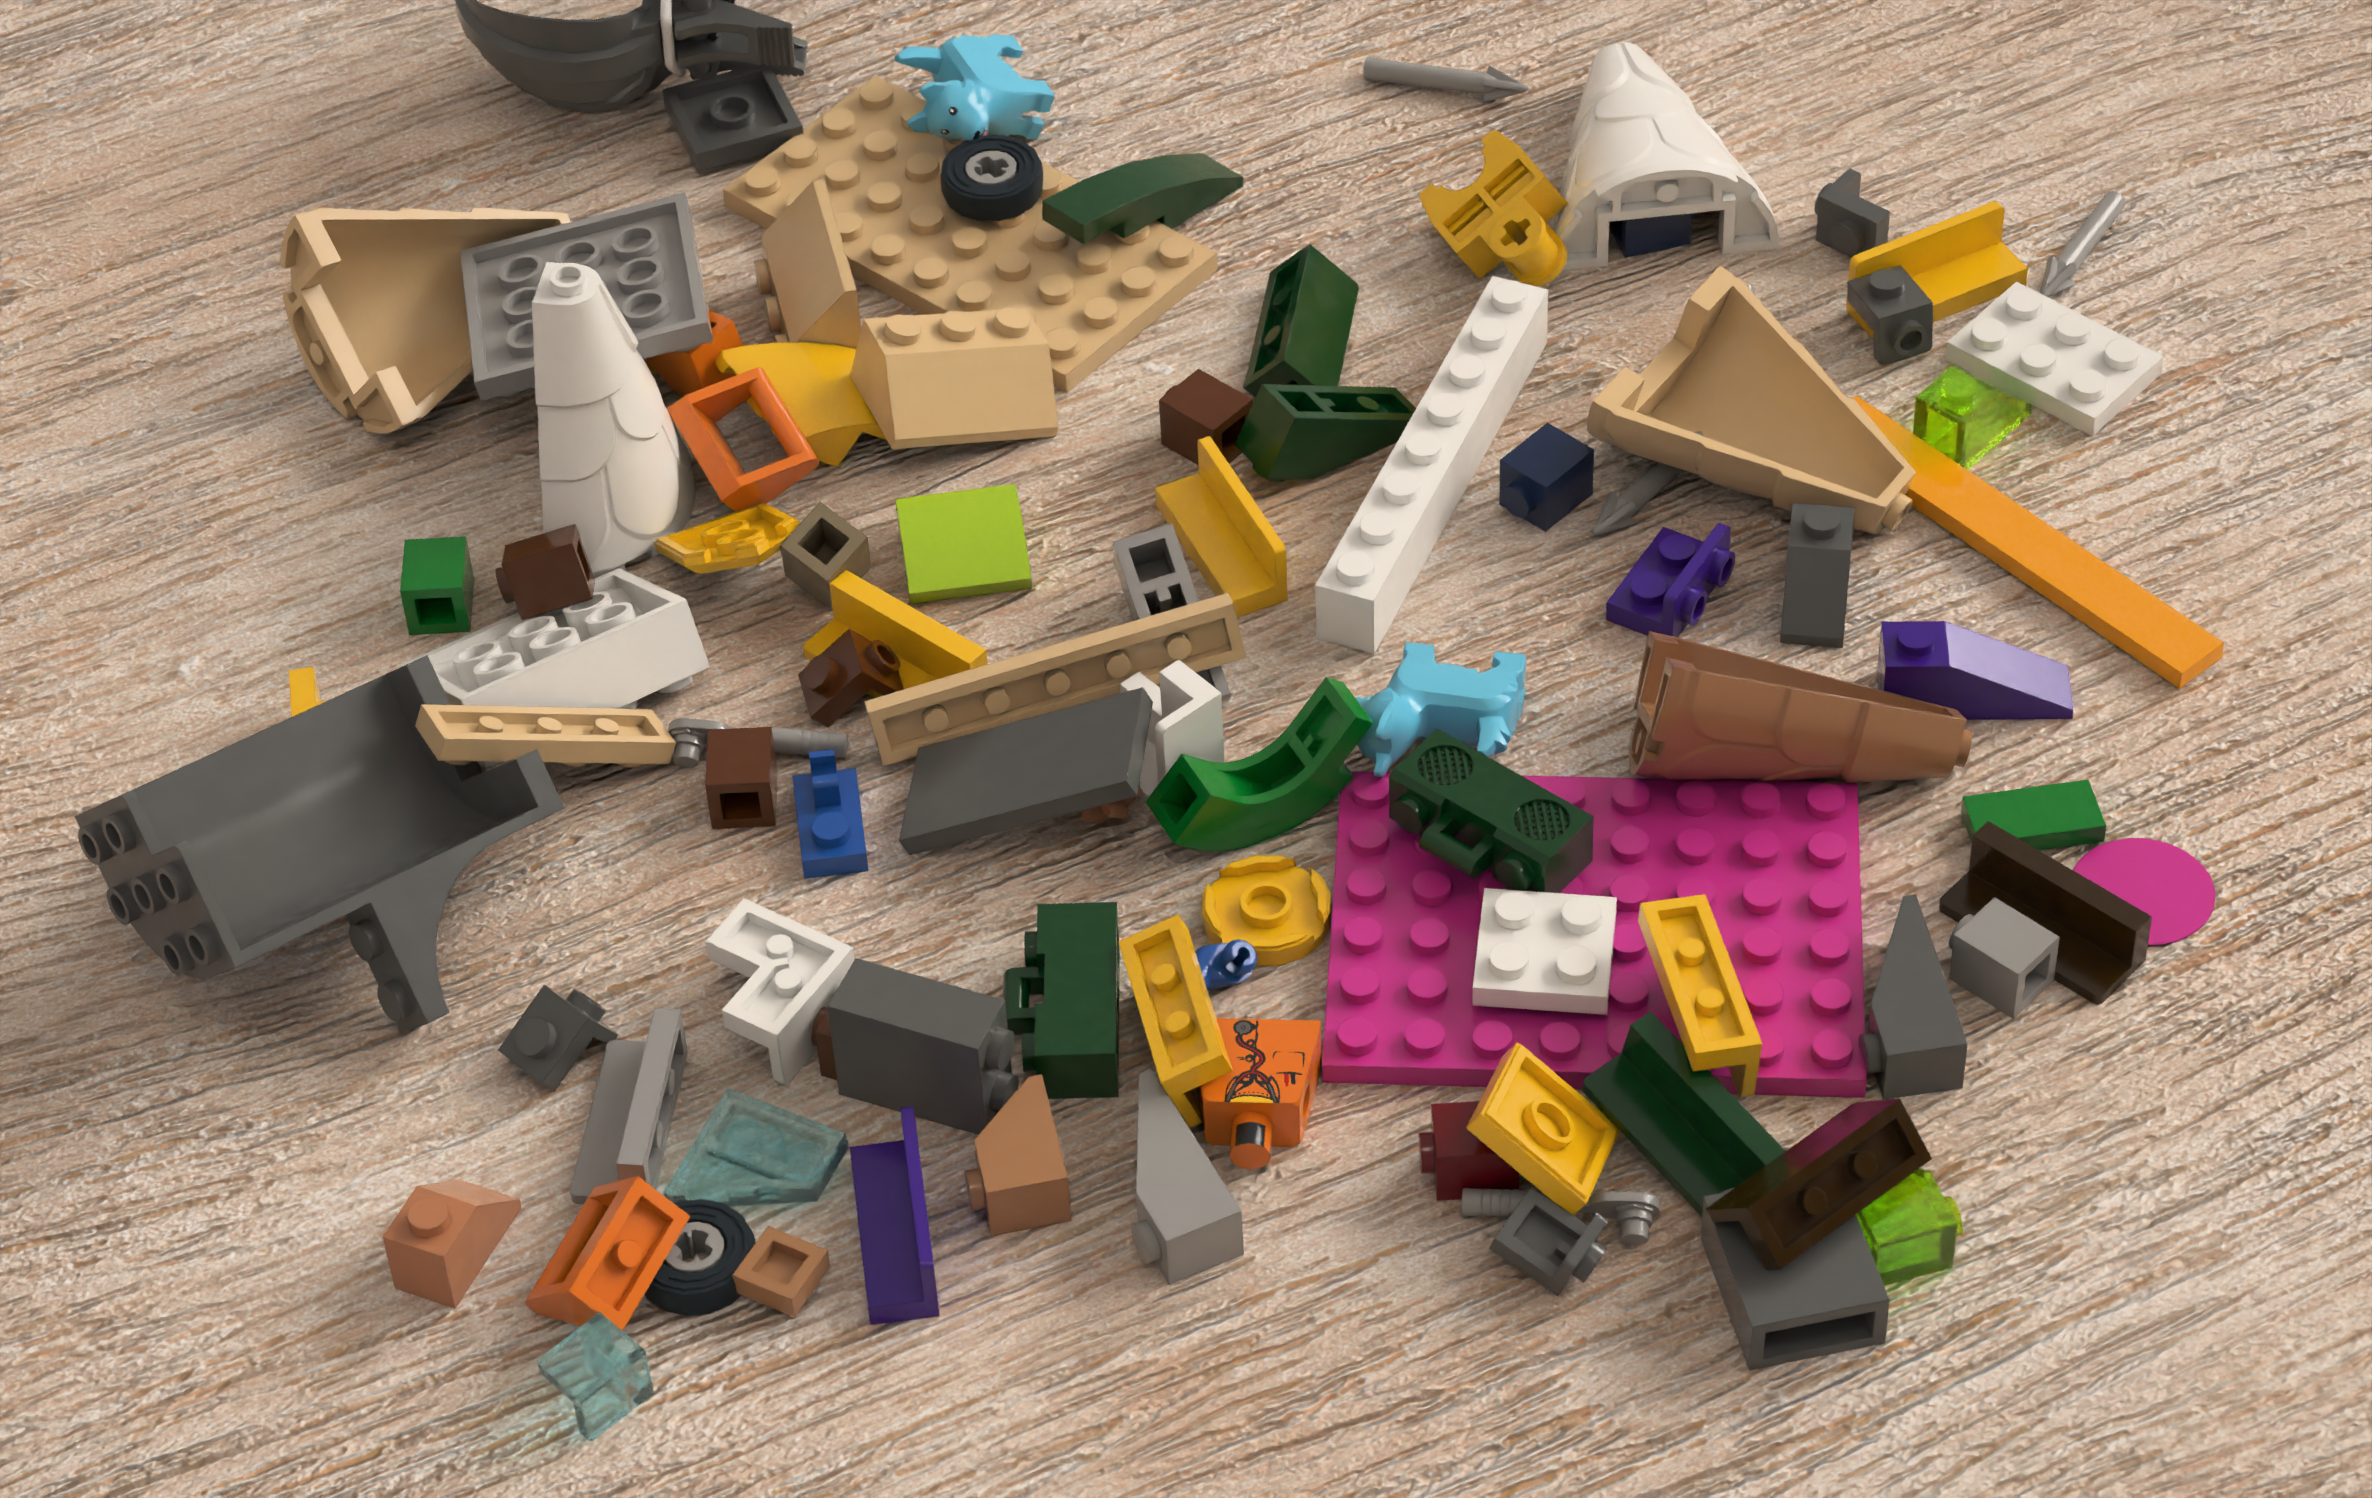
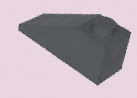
(1913, 1023)

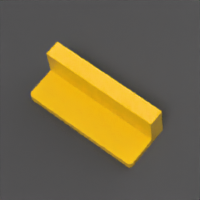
(1951, 261)
(1226, 533)
(920, 643)
(1702, 988)
(1175, 1012)

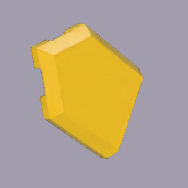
(730, 540)

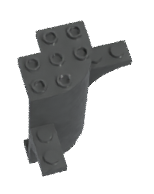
(310, 827)

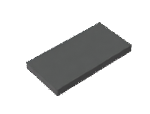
(1027, 771)

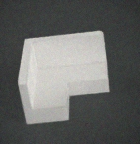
(1182, 721)
(789, 981)

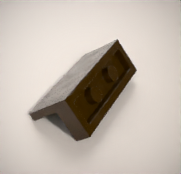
(2098, 932)
(1824, 1180)

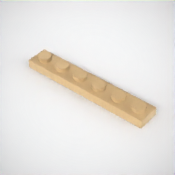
(1054, 677)

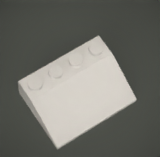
(580, 656)

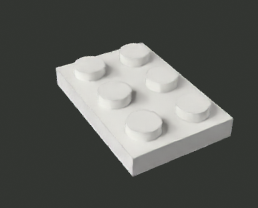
(2054, 358)

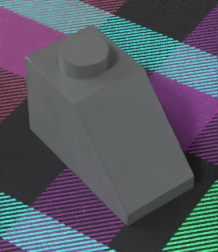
(1817, 575)

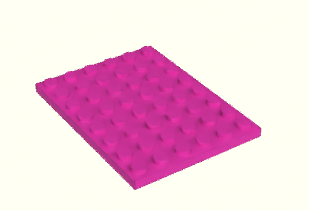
(1764, 853)

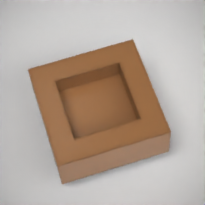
(781, 1271)

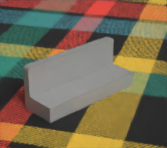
(632, 1107)

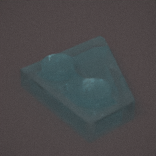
(757, 1156)

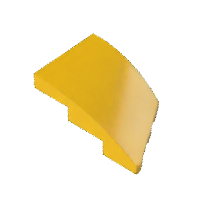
(814, 388)

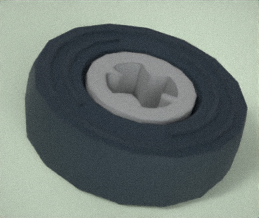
(992, 178)
(707, 1283)

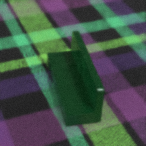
(1303, 323)
(1679, 1116)

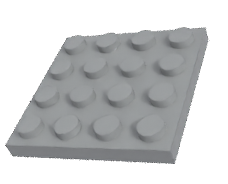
(640, 253)

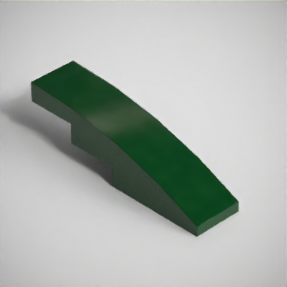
(1139, 193)

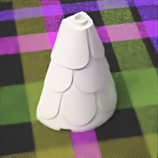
(1648, 156)
(602, 426)

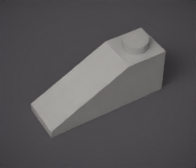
(1158, 581)
(1182, 1203)

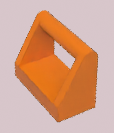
(697, 418)
(609, 1254)

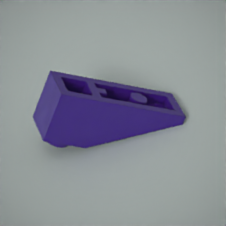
(1971, 672)

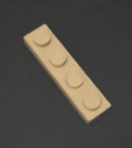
(558, 733)

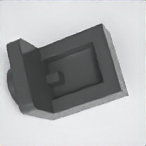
(1848, 220)
(1895, 312)
(555, 1034)
(1549, 1242)

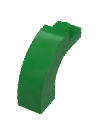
(1271, 791)

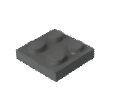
(731, 116)

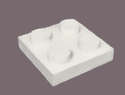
(1544, 951)

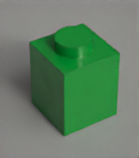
(437, 585)

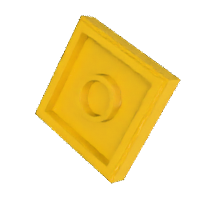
(1543, 1128)

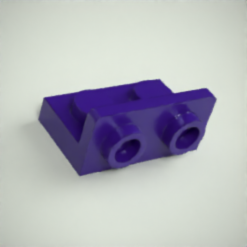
(1672, 582)

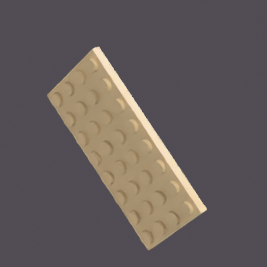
(936, 261)

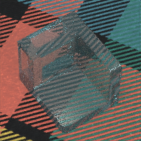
(600, 1373)

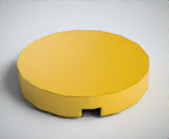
(1270, 906)

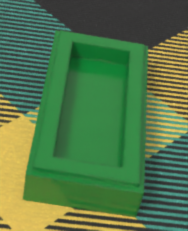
(2040, 815)

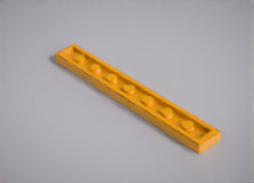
(2051, 561)

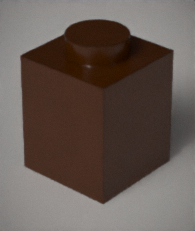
(1201, 409)
(546, 572)
(741, 778)

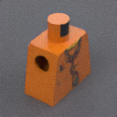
(1267, 1092)

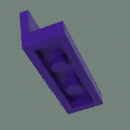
(894, 1228)

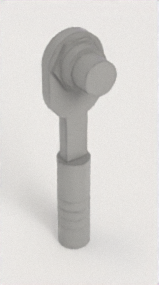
(693, 733)
(1631, 1209)

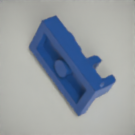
(829, 818)

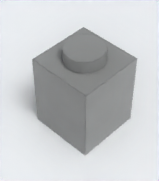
(2003, 957)

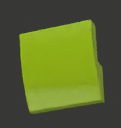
(963, 543)

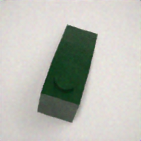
(1319, 428)

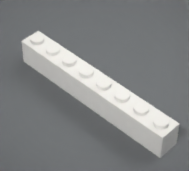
(1431, 466)

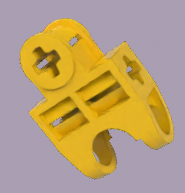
(1502, 215)

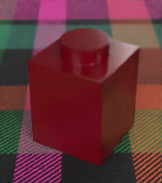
(1459, 1156)

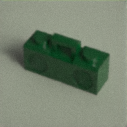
(1488, 816)
(1077, 970)

